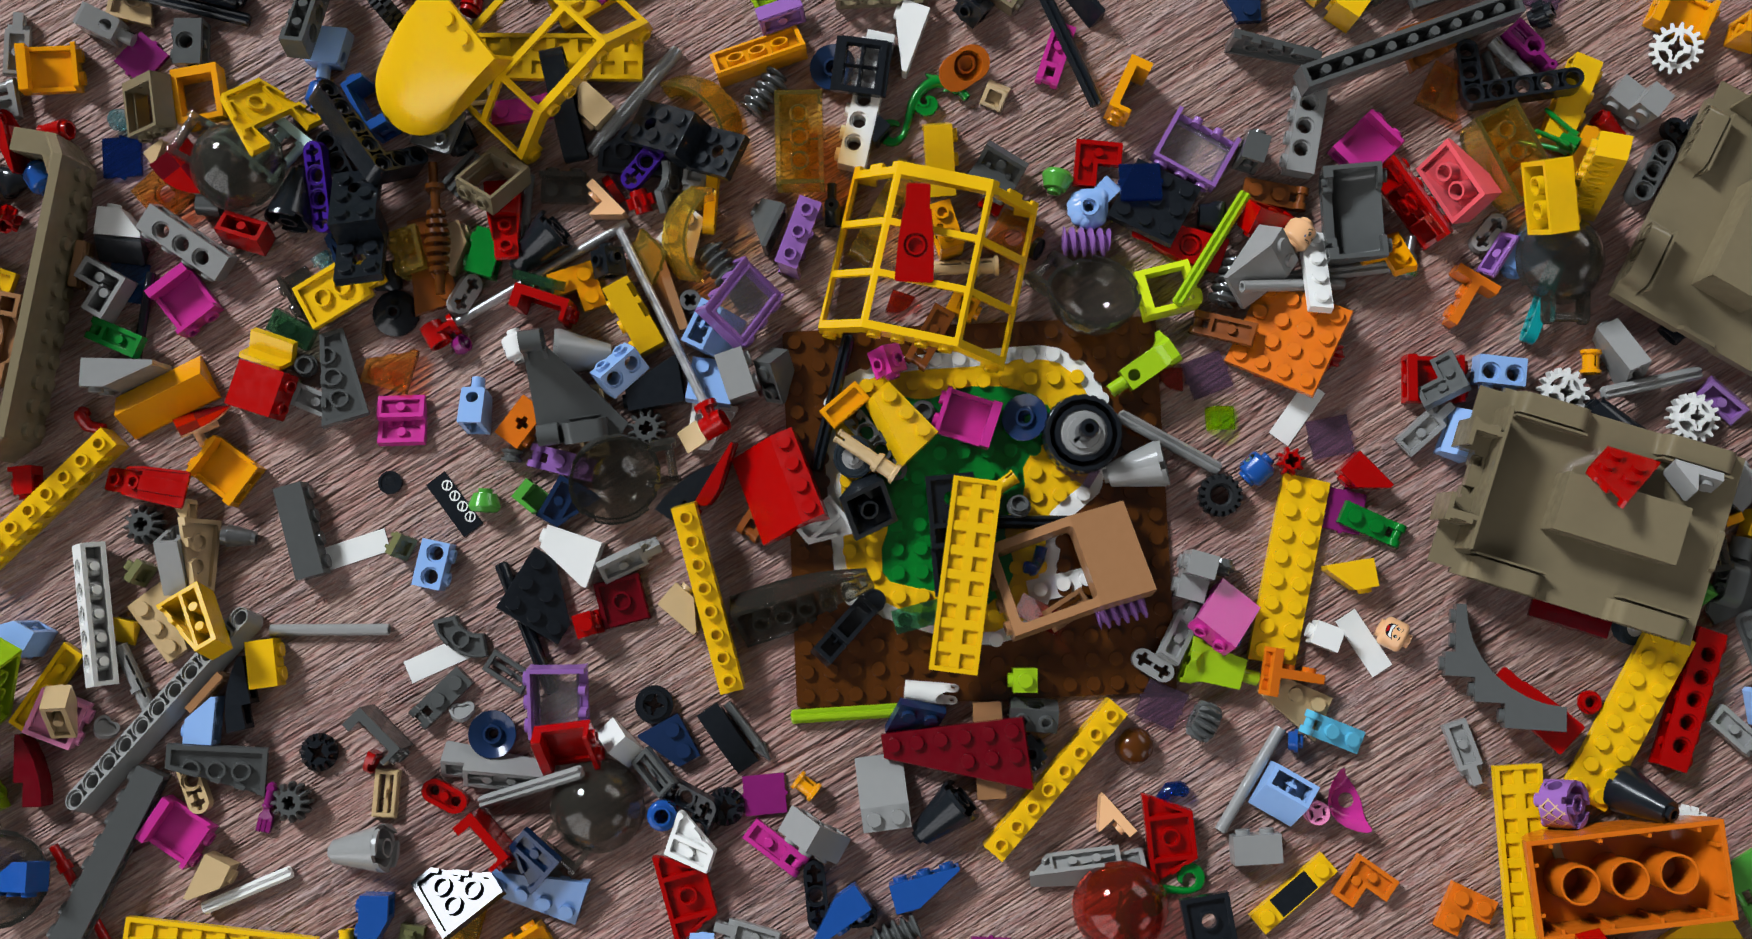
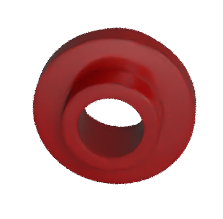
(1596, 702)

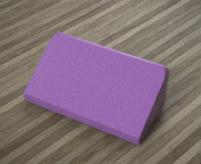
(780, 15)
(1497, 254)
(1730, 405)

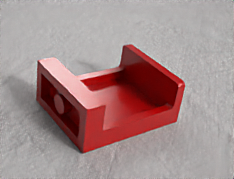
(523, 296)
(1417, 372)
(261, 390)
(566, 745)
(491, 834)

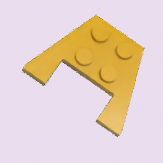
(258, 105)

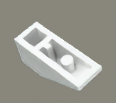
(910, 25)

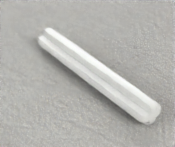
(247, 890)

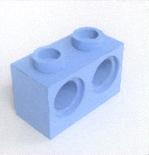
(1498, 370)
(622, 374)
(427, 562)

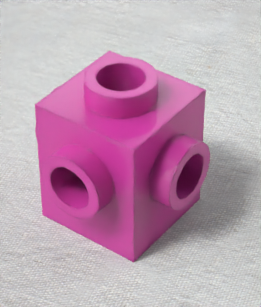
(887, 361)

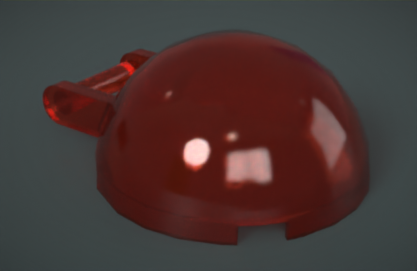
(1120, 903)

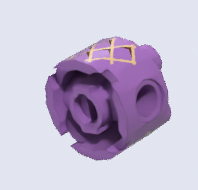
(1562, 803)

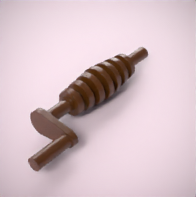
(437, 231)

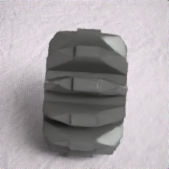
(643, 421)
(142, 516)
(1203, 721)
(284, 804)

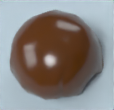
(1134, 746)

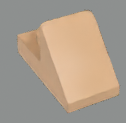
(608, 208)
(1107, 812)

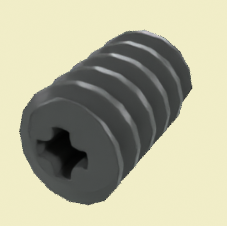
(764, 92)
(715, 260)
(1221, 292)
(905, 930)

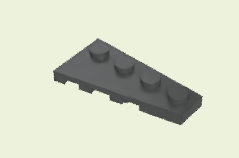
(1268, 48)
(340, 384)
(226, 764)

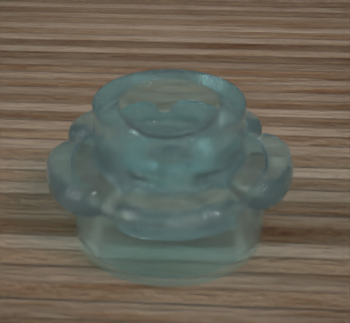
(113, 118)
(322, 260)

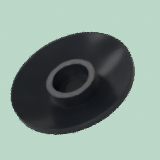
(405, 318)

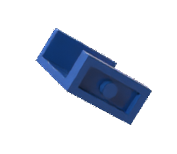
(356, 89)

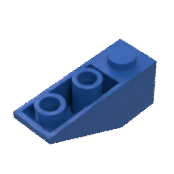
(24, 878)
(914, 891)
(844, 909)
(374, 914)

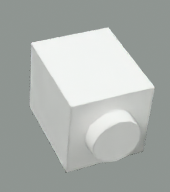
(1324, 635)

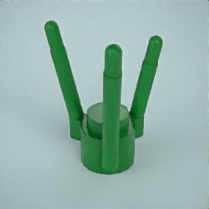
(1567, 143)

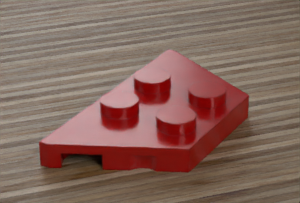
(1621, 473)
(1168, 835)
(685, 894)

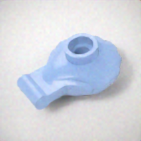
(1095, 199)

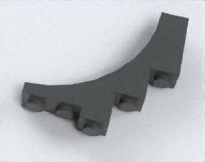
(1516, 709)

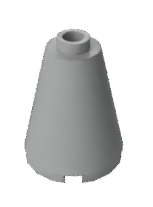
(579, 351)
(1139, 468)
(367, 849)

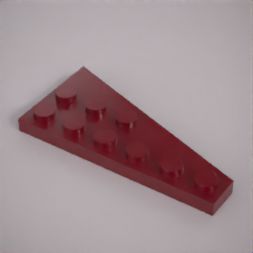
(979, 749)

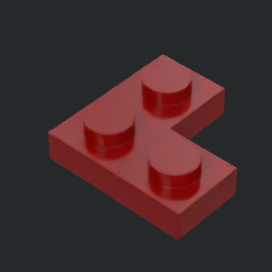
(1090, 155)

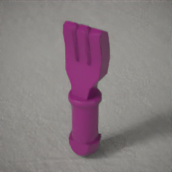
(266, 817)

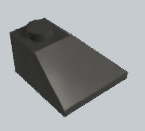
(768, 221)

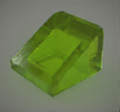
(1219, 418)

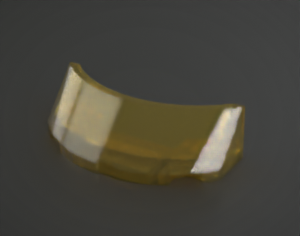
(711, 95)
(676, 228)

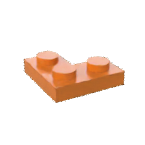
(1362, 875)
(1458, 903)

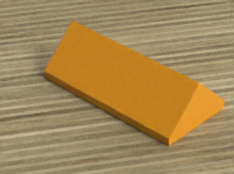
(754, 56)
(166, 398)

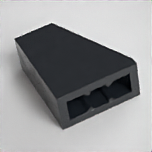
(657, 388)

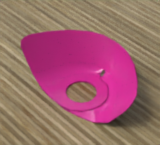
(1352, 816)

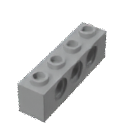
(1291, 163)
(152, 227)

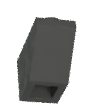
(775, 374)

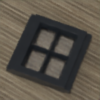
(861, 66)

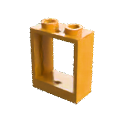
(198, 74)
(944, 217)

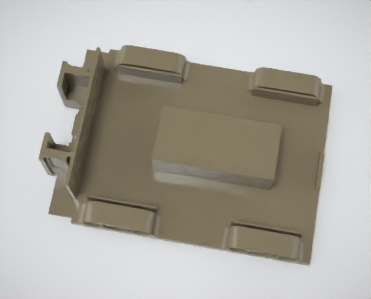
(1696, 243)
(1552, 534)

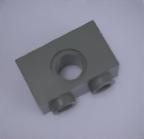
(190, 30)
(1251, 151)
(1038, 713)

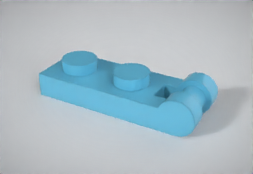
(1332, 731)

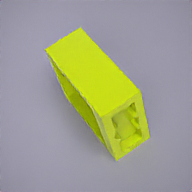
(1146, 306)

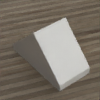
(619, 742)

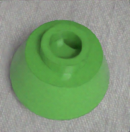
(1056, 180)
(484, 501)

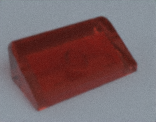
(1031, 609)

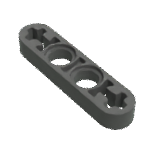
(876, 440)

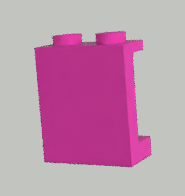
(1367, 141)
(185, 300)
(966, 417)
(1224, 617)
(178, 831)

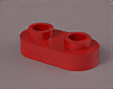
(446, 795)

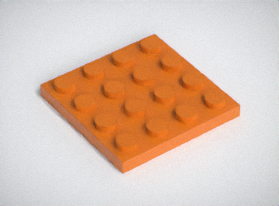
(1290, 342)

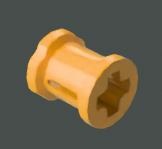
(1590, 362)
(806, 786)

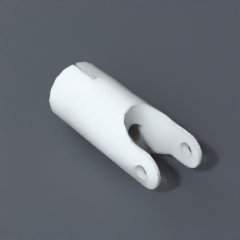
(930, 692)

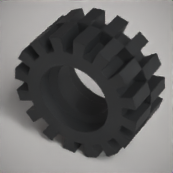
(388, 12)
(1233, 491)

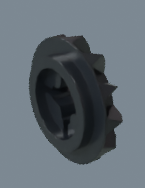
(645, 711)
(329, 749)
(734, 798)

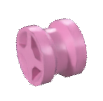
(1320, 814)

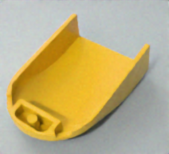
(433, 68)

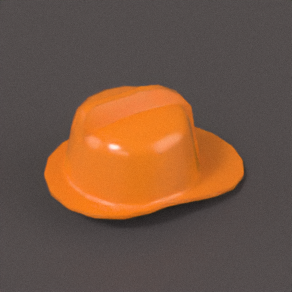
(964, 68)

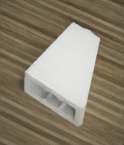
(572, 553)

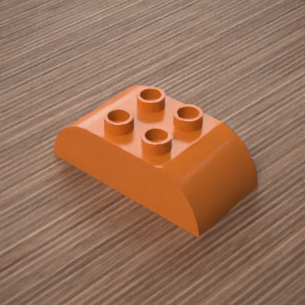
(1629, 876)

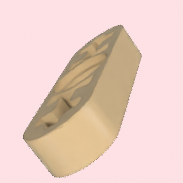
(191, 799)

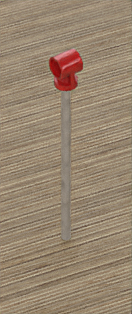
(438, 333)
(713, 421)

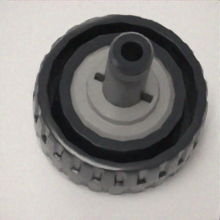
(1082, 434)

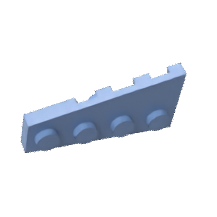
(554, 897)

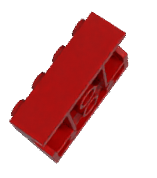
(1413, 204)
(779, 486)

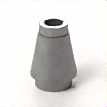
(237, 536)

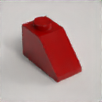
(1264, 214)
(1361, 473)

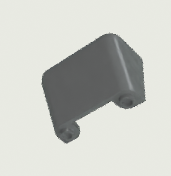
(1353, 212)

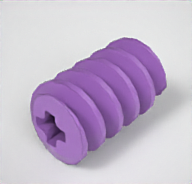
(1085, 242)
(1122, 611)

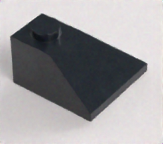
(867, 505)

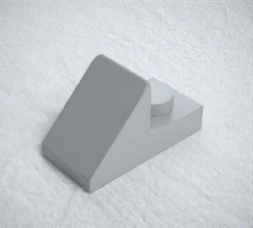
(1690, 478)

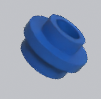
(1295, 740)

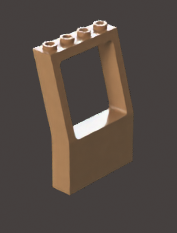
(1108, 558)

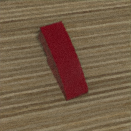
(1569, 619)
(33, 771)

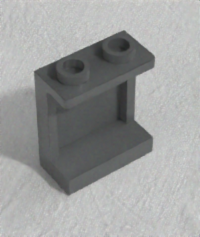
(383, 730)

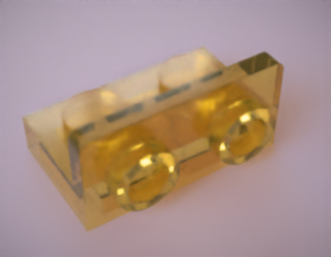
(407, 251)

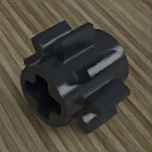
(1541, 14)

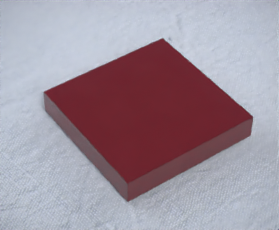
(622, 601)

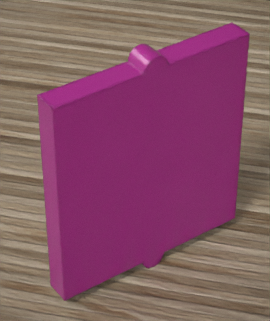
(142, 56)
(1334, 505)
(764, 794)

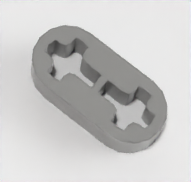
(1483, 230)
(468, 297)
(1155, 660)

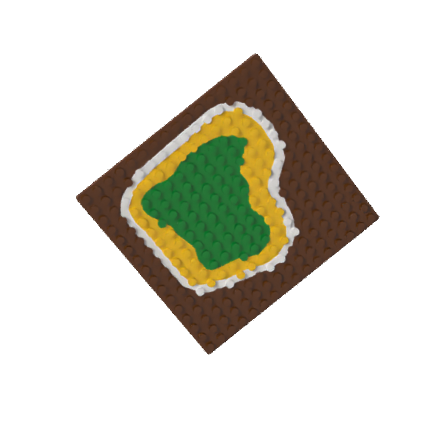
(1042, 362)

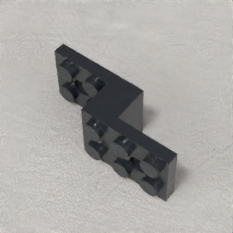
(686, 139)
(357, 229)
(938, 513)
(1215, 903)

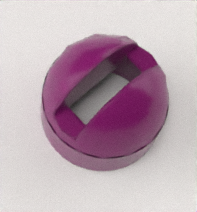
(465, 347)

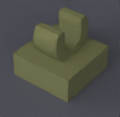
(400, 546)
(139, 572)
(412, 931)

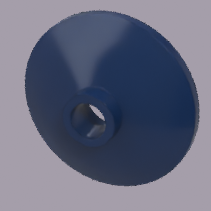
(821, 66)
(1015, 413)
(480, 734)

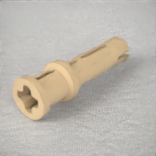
(958, 267)
(877, 462)

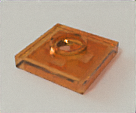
(149, 192)
(1007, 222)

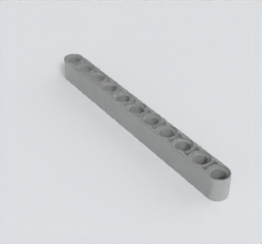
(158, 718)

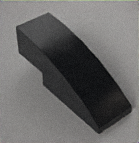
(685, 491)
(844, 631)
(238, 698)
(727, 737)

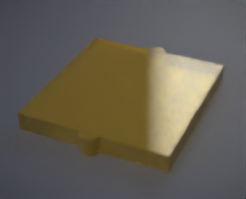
(650, 254)

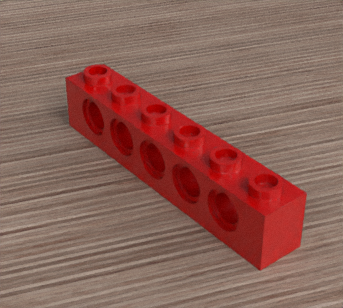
(1678, 707)

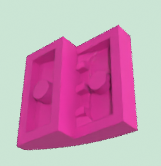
(402, 420)

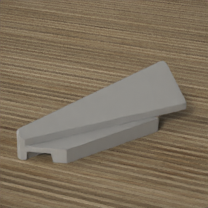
(482, 772)
(1070, 866)

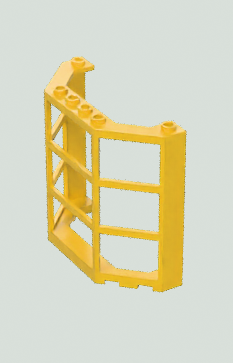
(529, 149)
(922, 339)

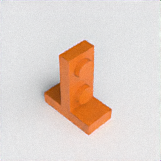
(1471, 283)
(1274, 669)

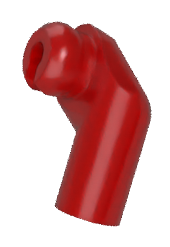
(84, 421)

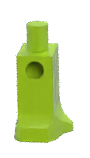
(1160, 356)
(1206, 665)

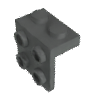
(442, 141)
(999, 165)

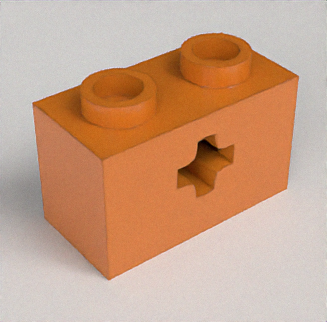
(513, 431)

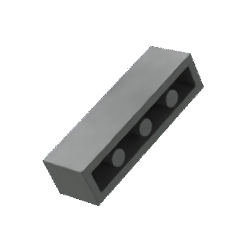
(302, 530)

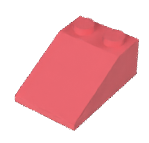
(1458, 182)

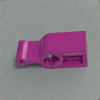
(1520, 37)

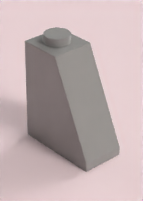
(1620, 352)
(170, 561)

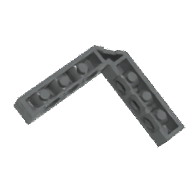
(303, 27)

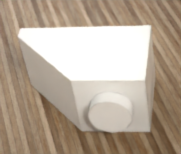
(116, 222)

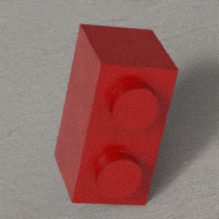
(245, 233)

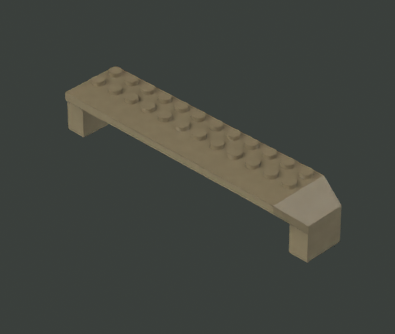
(46, 290)

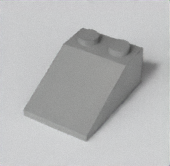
(1264, 257)
(118, 375)
(882, 794)

